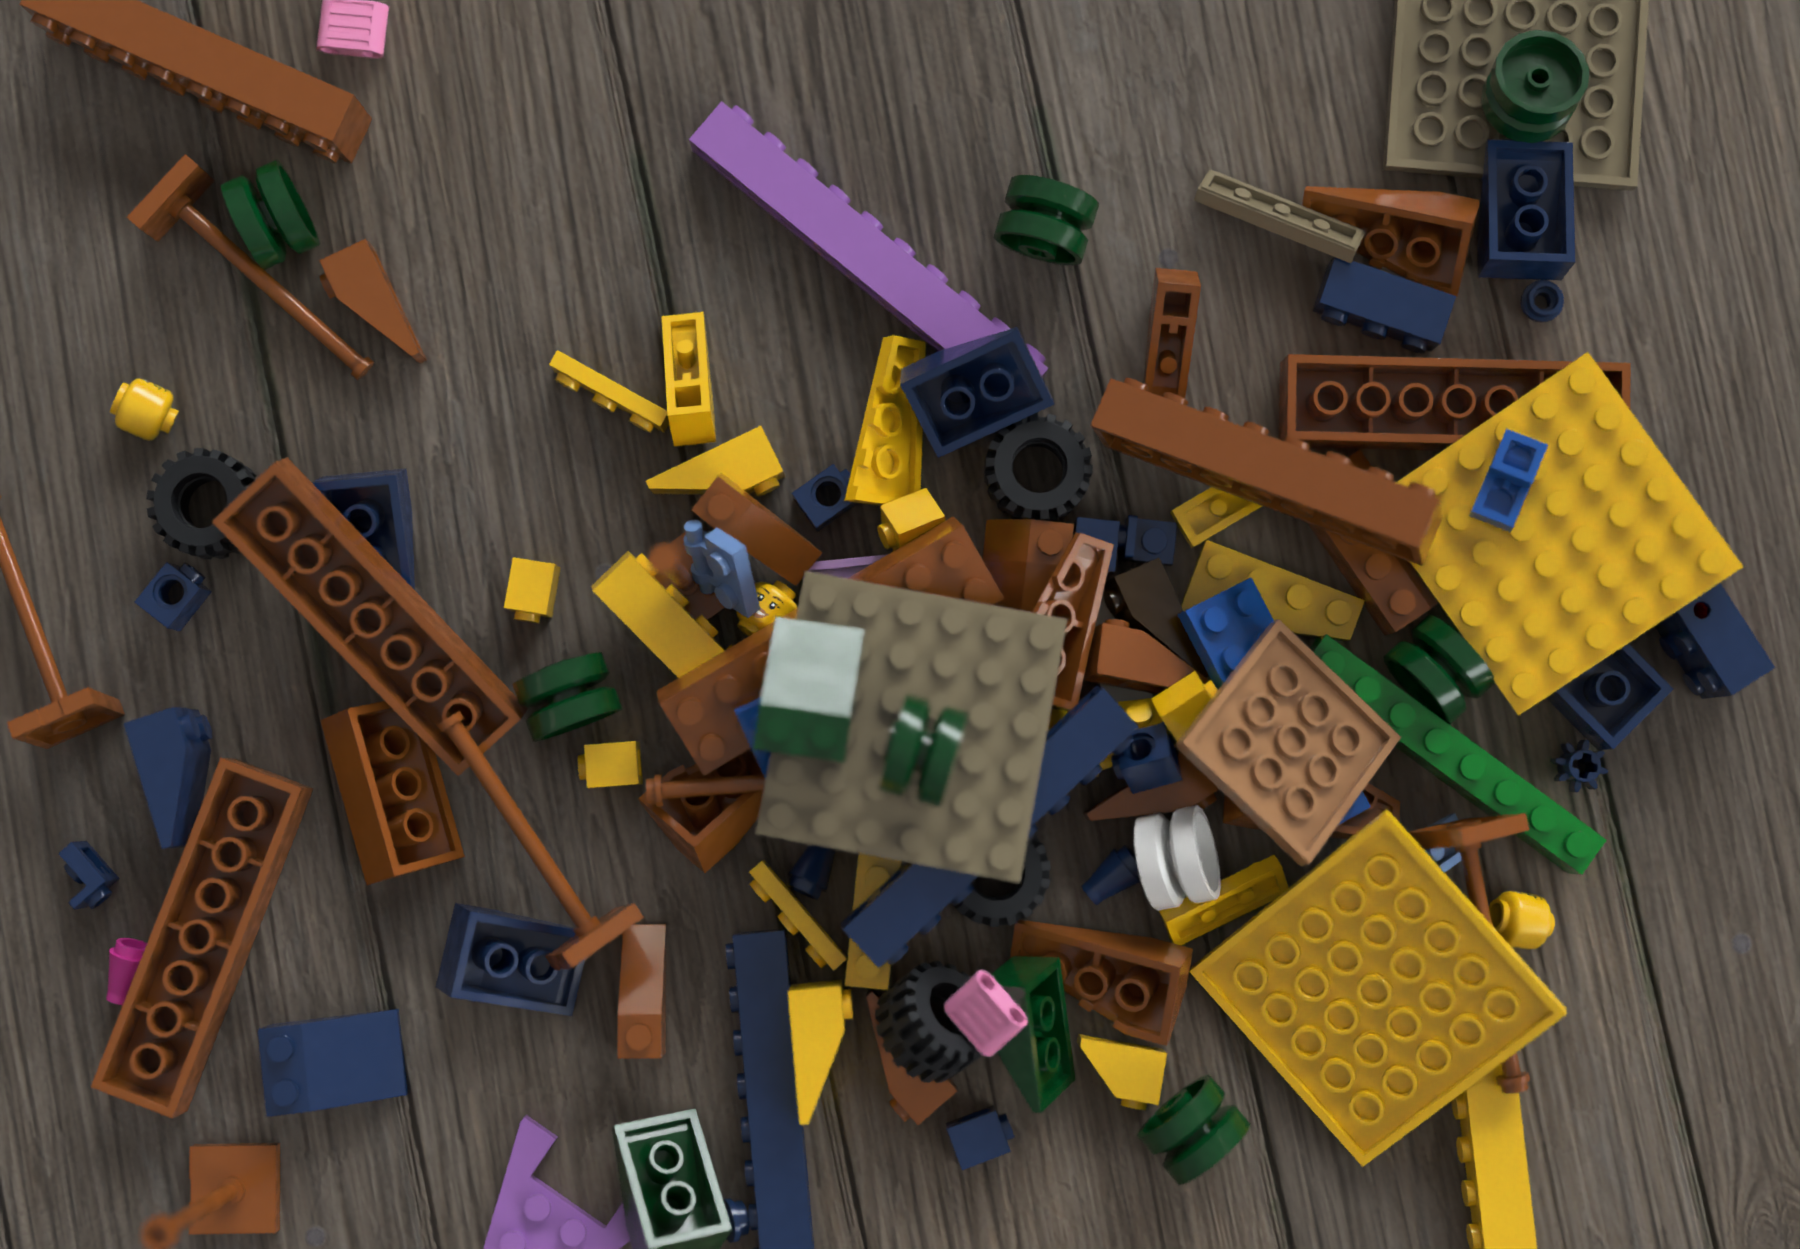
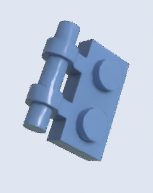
(721, 567)

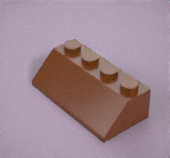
(1386, 582)
(390, 792)

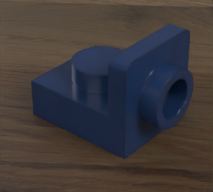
(1147, 540)
(87, 867)

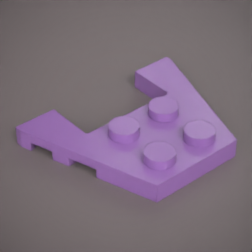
(538, 1216)

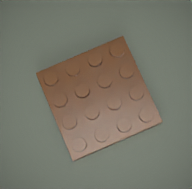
(1288, 742)

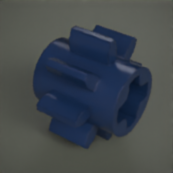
(1588, 758)

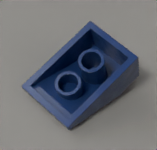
(1526, 211)
(974, 389)
(380, 510)
(173, 768)
(503, 961)
(332, 1062)

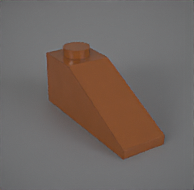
(364, 288)
(1171, 330)
(760, 530)
(1133, 659)
(1192, 791)
(642, 993)
(911, 1096)

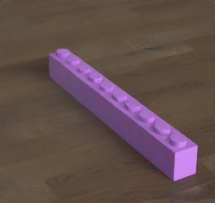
(841, 234)

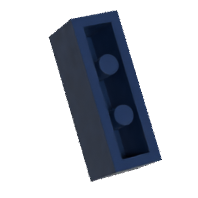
(1383, 305)

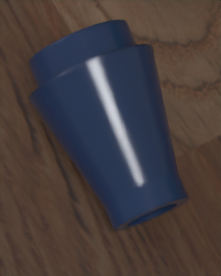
(812, 871)
(1113, 876)

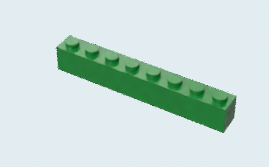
(1465, 764)

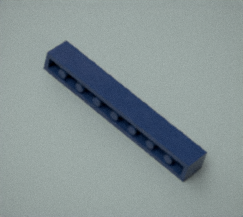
(918, 892)
(769, 1085)

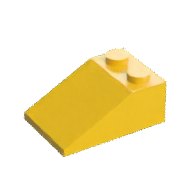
(817, 1028)

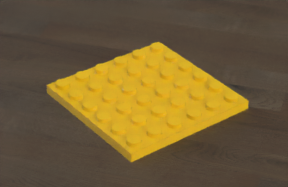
(1595, 551)
(1377, 989)

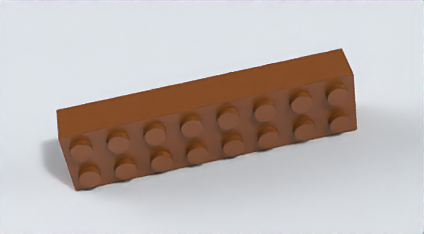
(210, 69)
(1406, 399)
(1269, 470)
(367, 611)
(705, 699)
(202, 938)

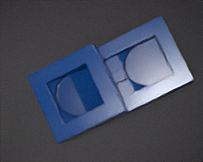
(1508, 480)

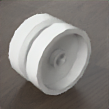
(1177, 858)

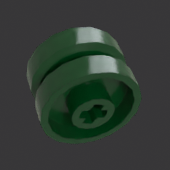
(1534, 86)
(270, 216)
(1046, 220)
(1439, 668)
(565, 690)
(921, 750)
(1194, 1130)

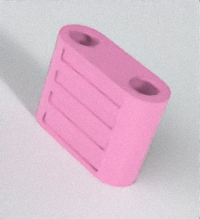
(353, 28)
(985, 1013)

